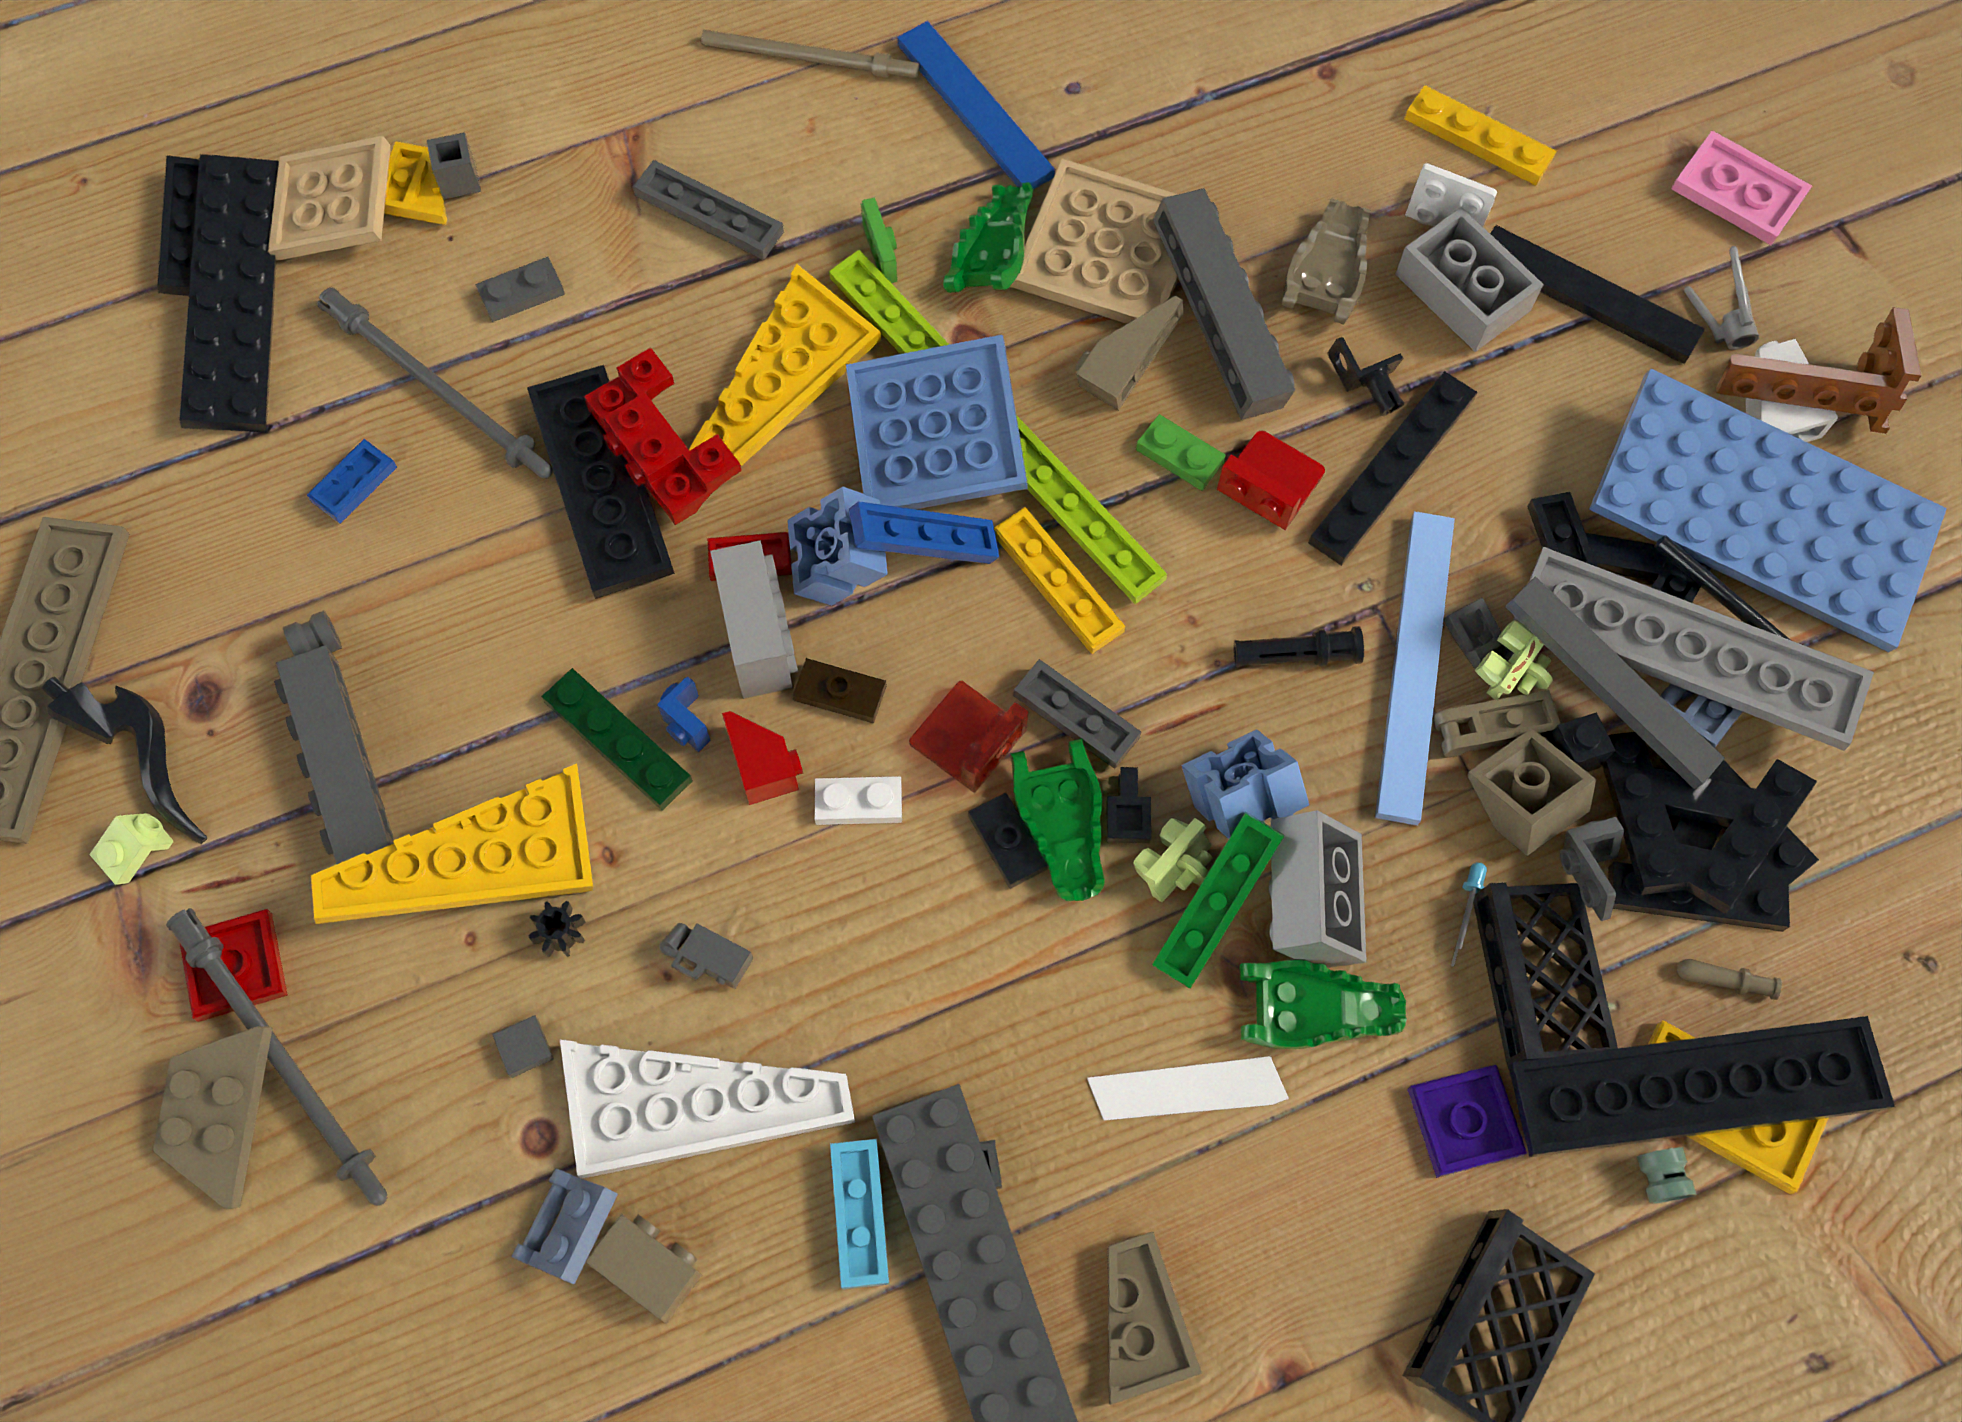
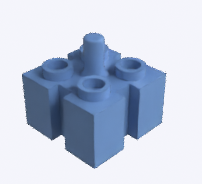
(827, 555)
(1243, 780)

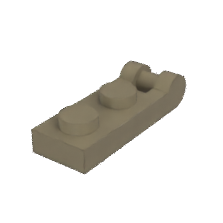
(1496, 722)

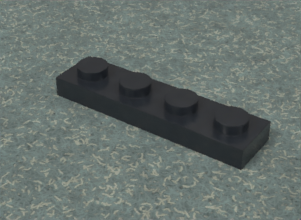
(177, 225)

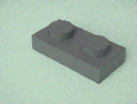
(520, 289)

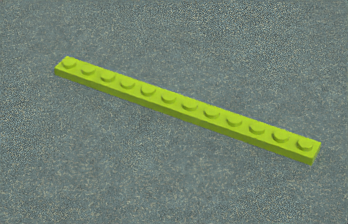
(1046, 475)

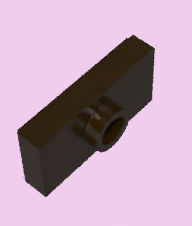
(839, 690)

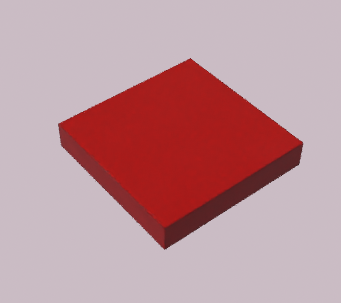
(251, 957)

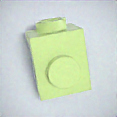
(128, 844)

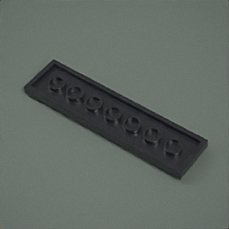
(230, 297)
(1699, 1086)

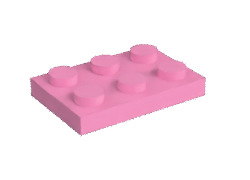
(1741, 187)

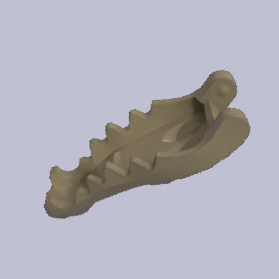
(1331, 263)

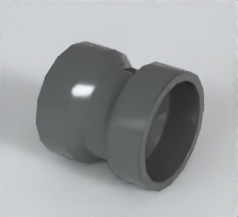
(312, 634)

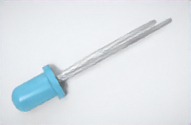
(1473, 885)

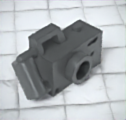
(707, 954)

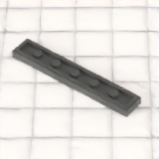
(1615, 683)

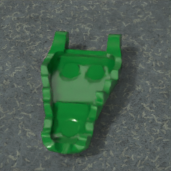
(994, 244)
(1063, 816)
(1312, 1006)

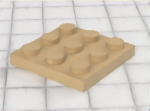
(330, 198)

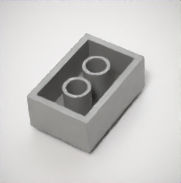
(1468, 279)
(754, 618)
(1318, 891)

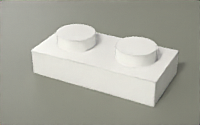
(858, 800)

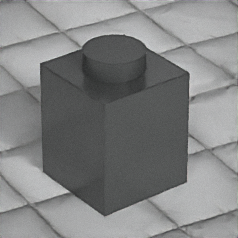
(453, 165)

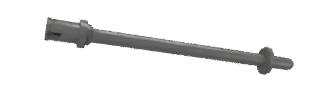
(355, 320)
(206, 953)

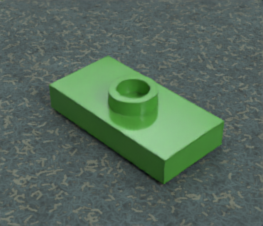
(880, 239)

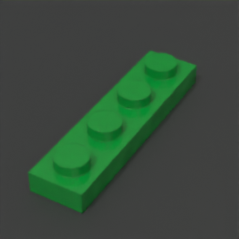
(1218, 900)

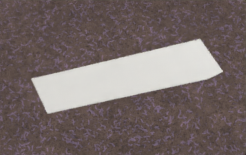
(1188, 1089)

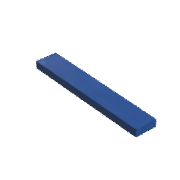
(975, 106)

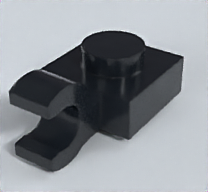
(1127, 814)

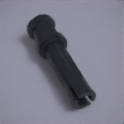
(1320, 648)

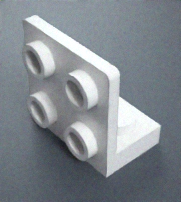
(1442, 193)

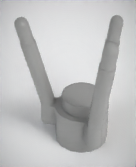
(1738, 325)

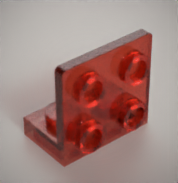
(969, 735)

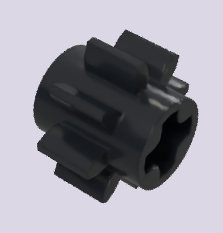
(554, 918)

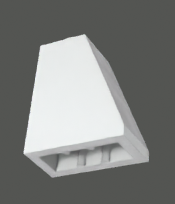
(1796, 420)

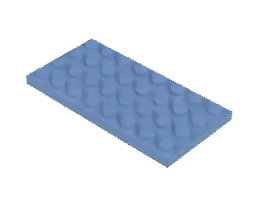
(1770, 510)

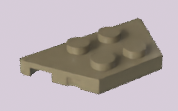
(213, 1112)

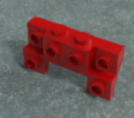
(654, 452)

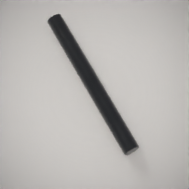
(1714, 586)

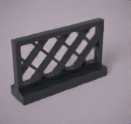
(1509, 970)
(1471, 1292)

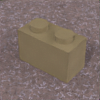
(644, 1267)

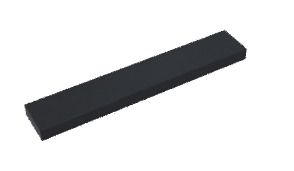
(1604, 299)

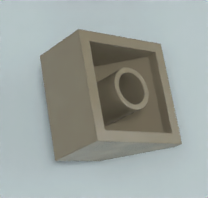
(1532, 791)

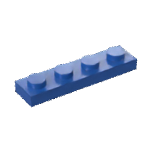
(923, 533)

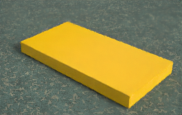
(1770, 1152)

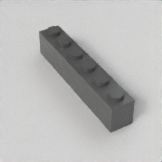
(1224, 304)
(333, 755)

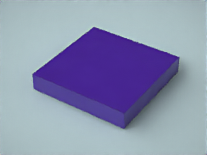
(1466, 1121)

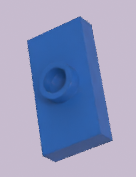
(352, 481)

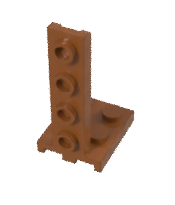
(1869, 391)

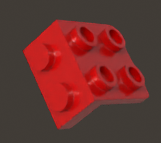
(1270, 478)

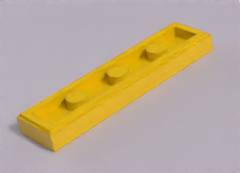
(1059, 580)

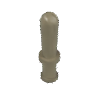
(1739, 980)

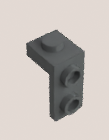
(1580, 856)

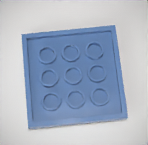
(937, 425)

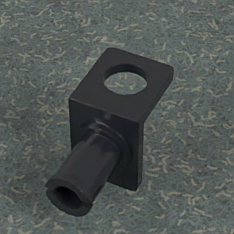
(1373, 377)

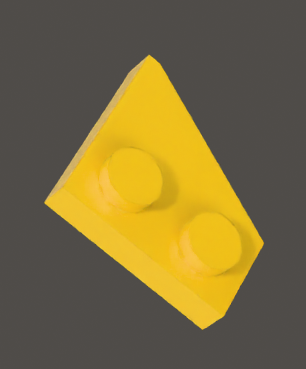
(412, 185)

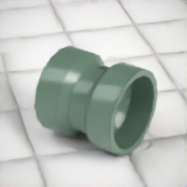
(1666, 1175)

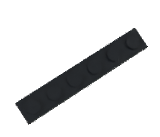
(1392, 468)

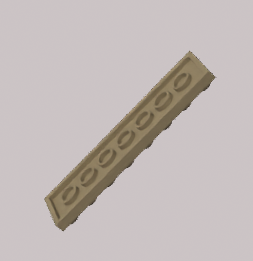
(44, 638)

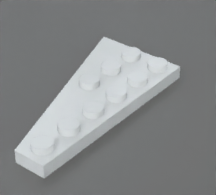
(671, 1106)

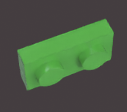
(1180, 452)

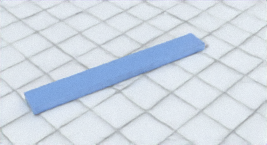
(1415, 669)

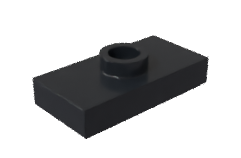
(1007, 840)

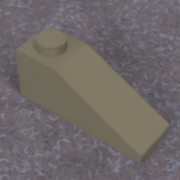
(1124, 355)

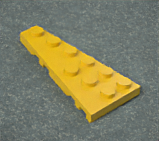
(788, 365)
(484, 855)

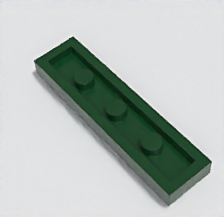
(617, 739)

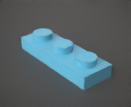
(859, 1214)

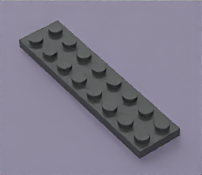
(972, 1262)

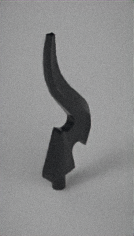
(132, 714)

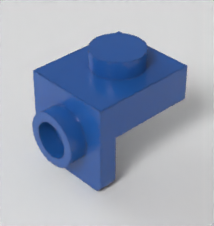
(682, 723)

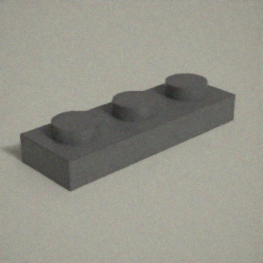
(1077, 713)

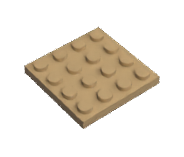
(1098, 245)

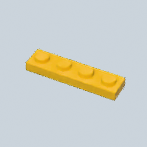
(1480, 135)

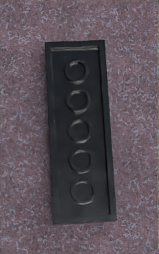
(603, 503)

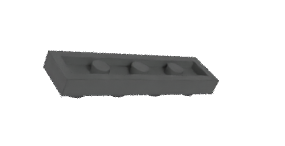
(708, 209)

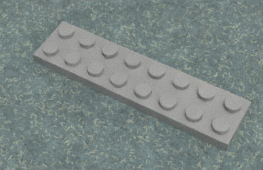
(1712, 652)

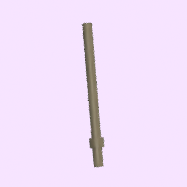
(879, 64)

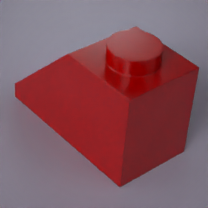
(762, 759)

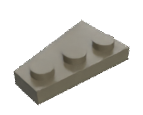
(1144, 1322)

